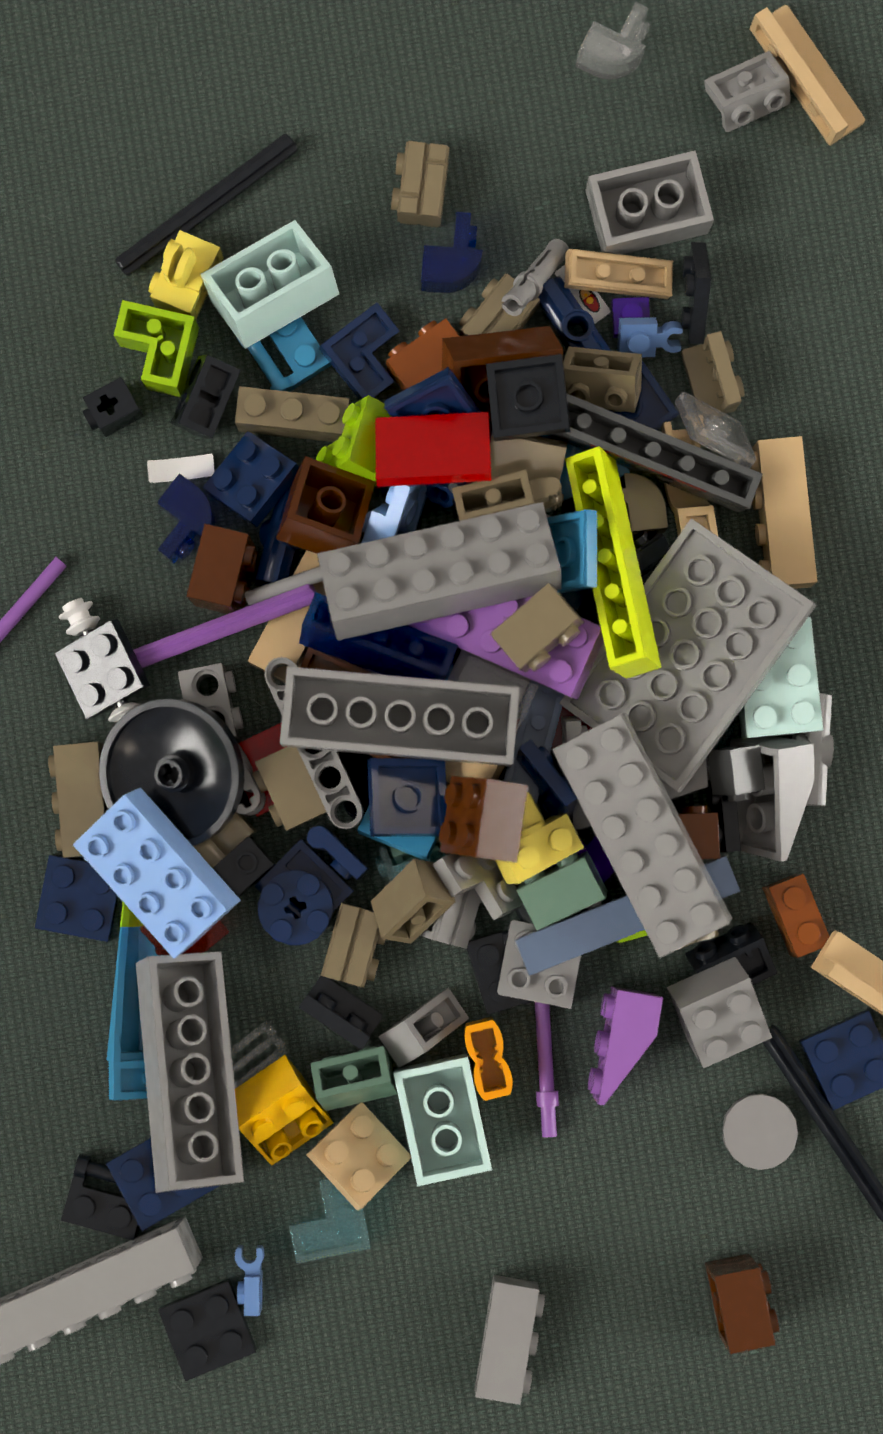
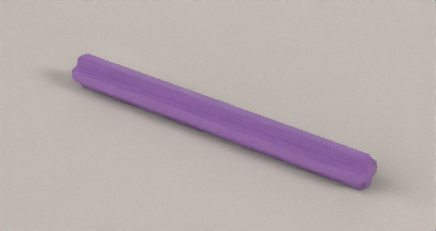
(225, 625)

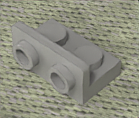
(749, 90)

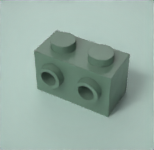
(562, 890)
(353, 1078)

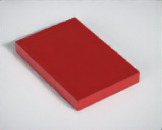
(432, 449)

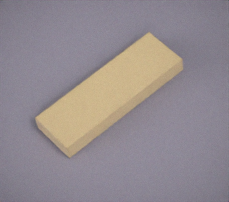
(618, 274)

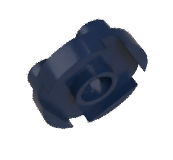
(313, 919)

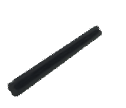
(207, 204)
(826, 1119)

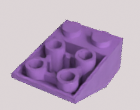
(627, 1033)

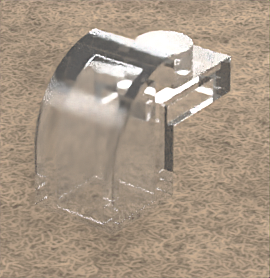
(614, 53)

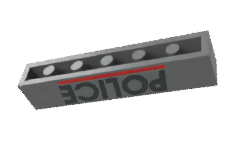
(661, 456)

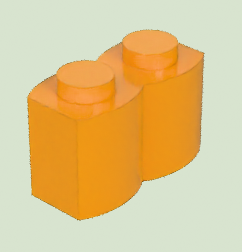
(490, 1068)

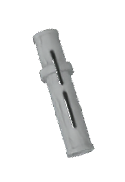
(530, 283)

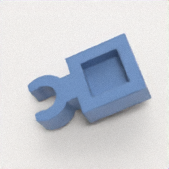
(644, 336)

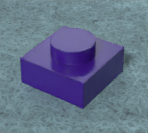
(628, 308)

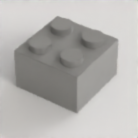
(719, 1012)

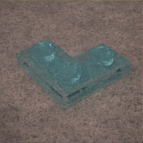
(338, 1233)

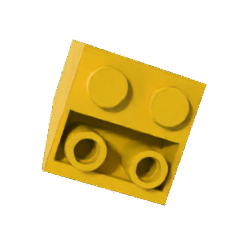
(279, 1110)

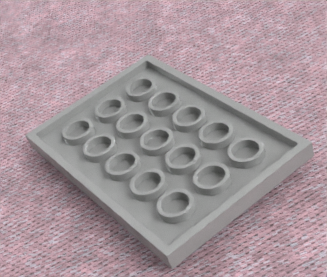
(716, 636)

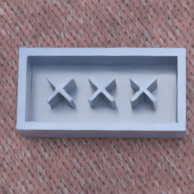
(156, 872)

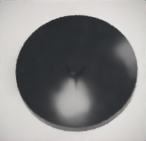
(180, 760)

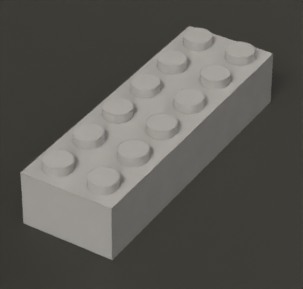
(439, 571)
(399, 716)
(642, 835)
(189, 1071)
(97, 1287)

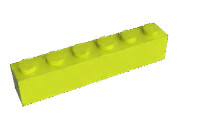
(620, 588)

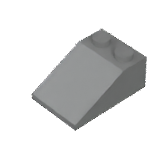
(773, 815)

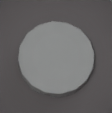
(759, 1131)

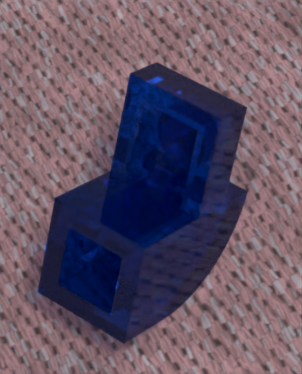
(452, 267)
(191, 510)

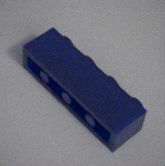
(389, 652)

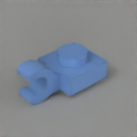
(250, 1290)

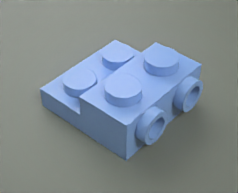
(397, 515)

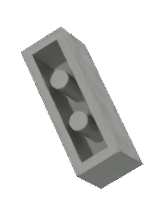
(508, 1340)

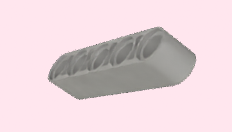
(319, 762)

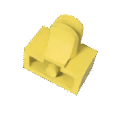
(180, 284)
(541, 844)

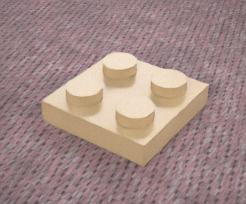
(359, 1156)

